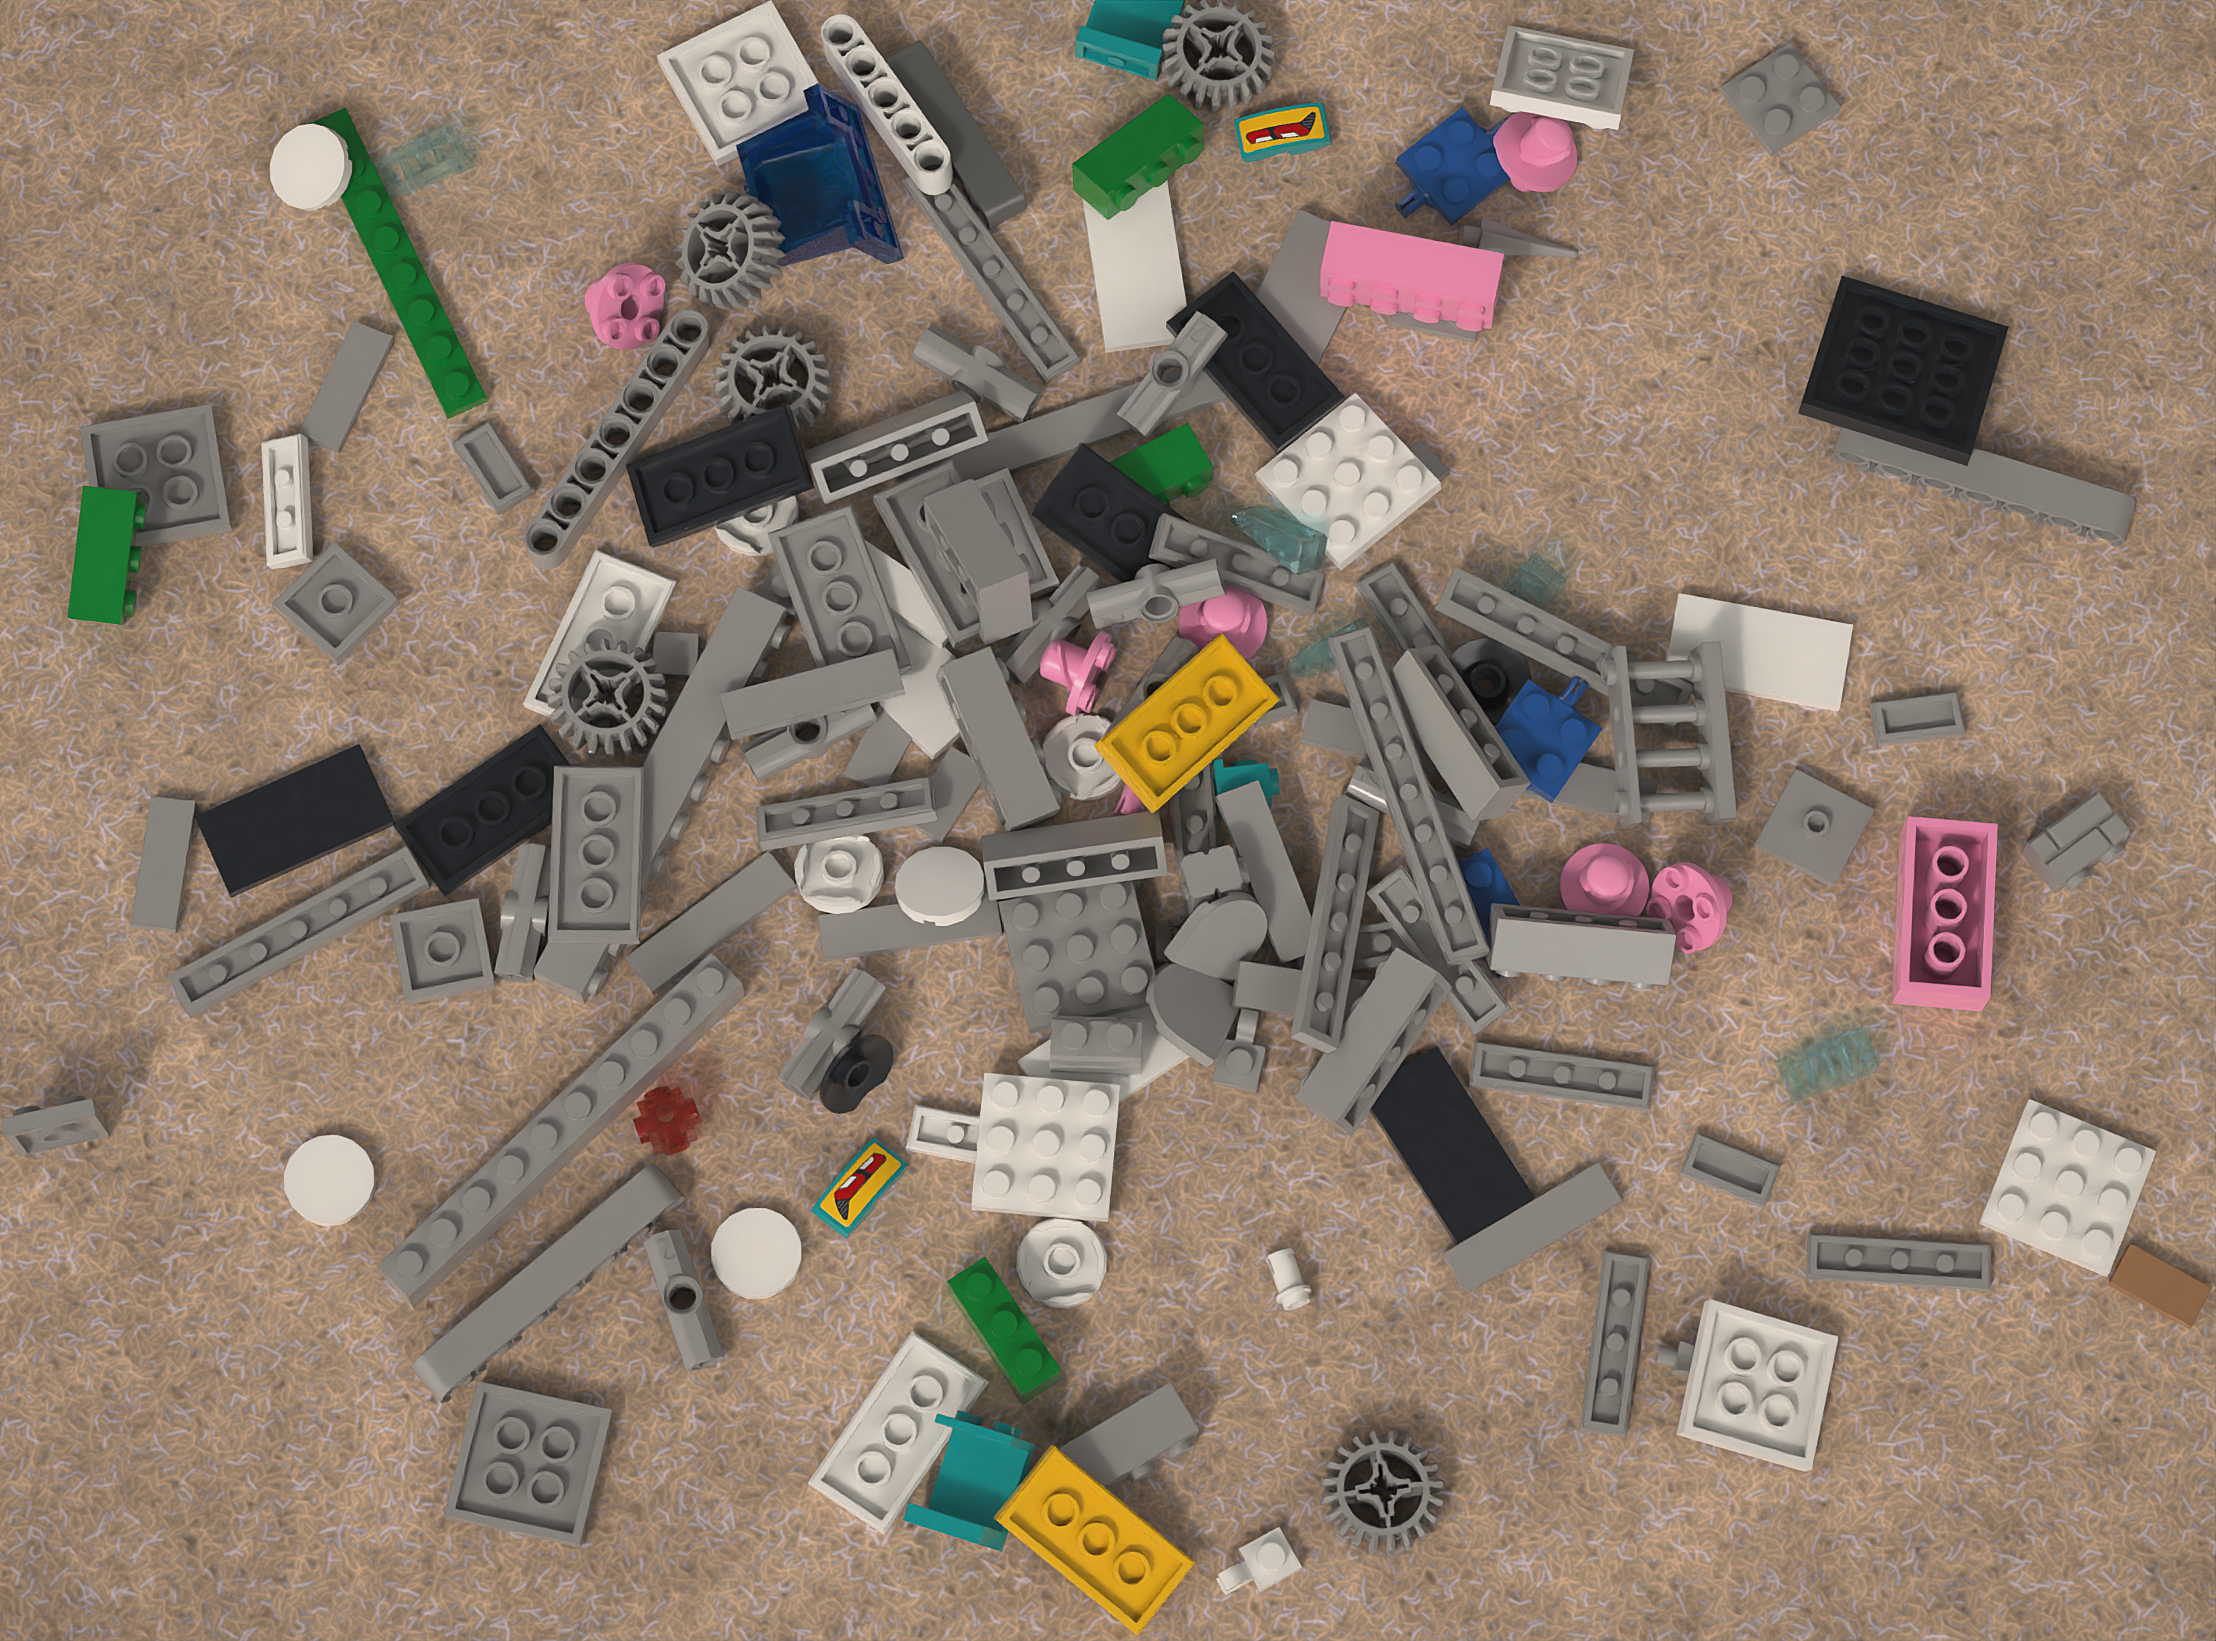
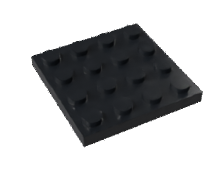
(1904, 370)

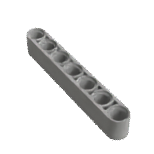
(619, 419)
(1999, 484)
(546, 1281)

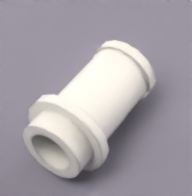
(1288, 1279)

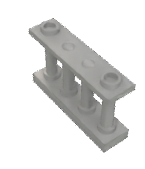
(1706, 712)

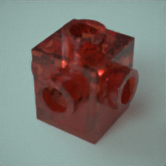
(668, 1136)

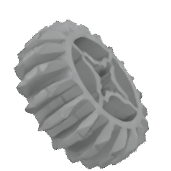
(1195, 32)
(723, 250)
(787, 351)
(622, 686)
(1361, 1497)

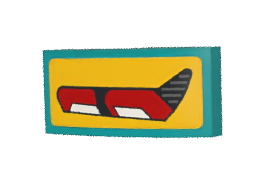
(1282, 130)
(859, 1187)

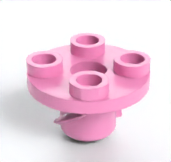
(1536, 151)
(626, 305)
(1234, 614)
(1078, 669)
(1604, 881)
(1692, 903)

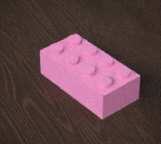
(1411, 276)
(1944, 913)

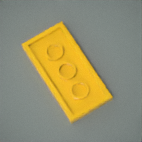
(1186, 723)
(1094, 1540)

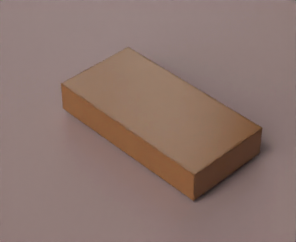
(2160, 1286)

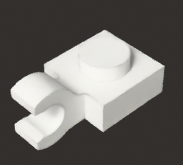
(1264, 1561)

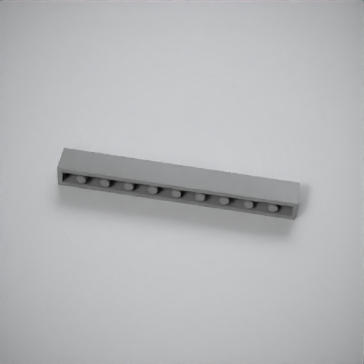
(679, 765)
(562, 1130)

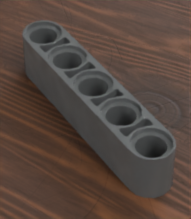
(973, 158)

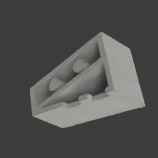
(982, 558)

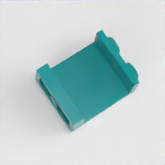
(1127, 34)
(974, 1480)

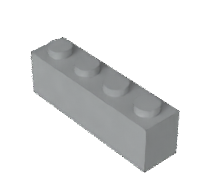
(895, 446)
(1457, 734)
(998, 740)
(1074, 855)
(1580, 945)
(1373, 1041)
(1135, 1439)

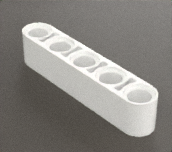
(890, 121)

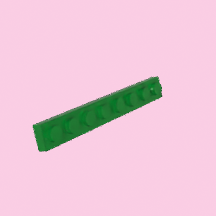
(405, 277)

